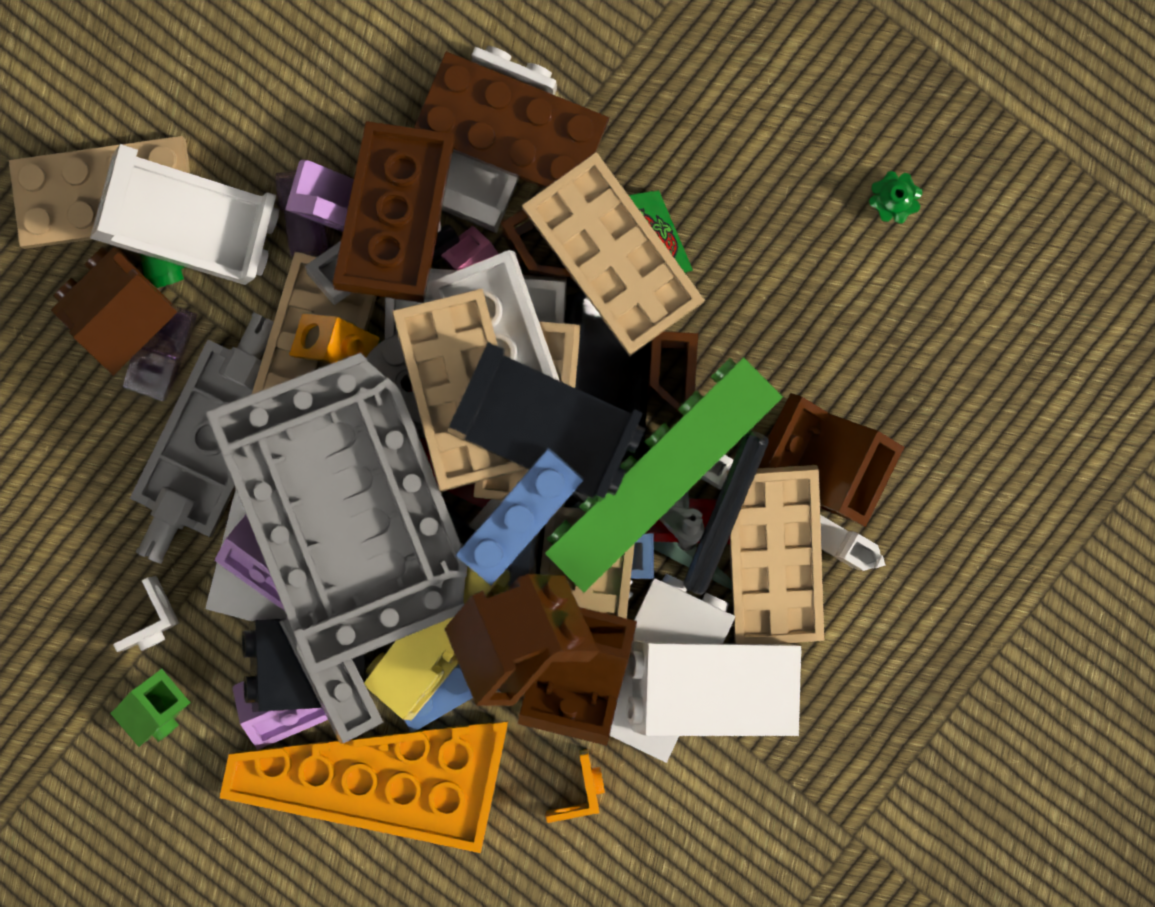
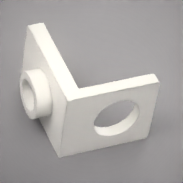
(152, 634)

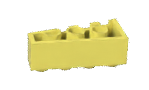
(423, 660)

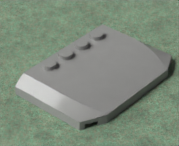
(343, 509)

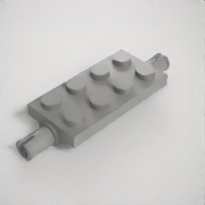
(186, 472)

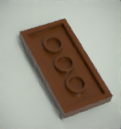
(509, 122)
(394, 212)

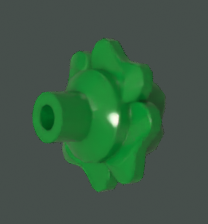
(895, 197)

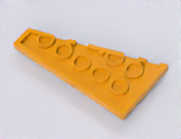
(400, 784)

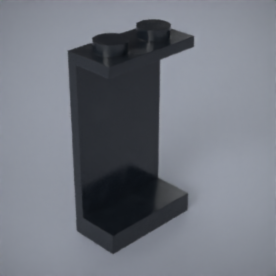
(526, 412)

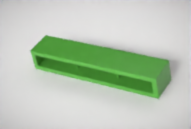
(664, 473)

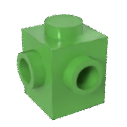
(151, 709)

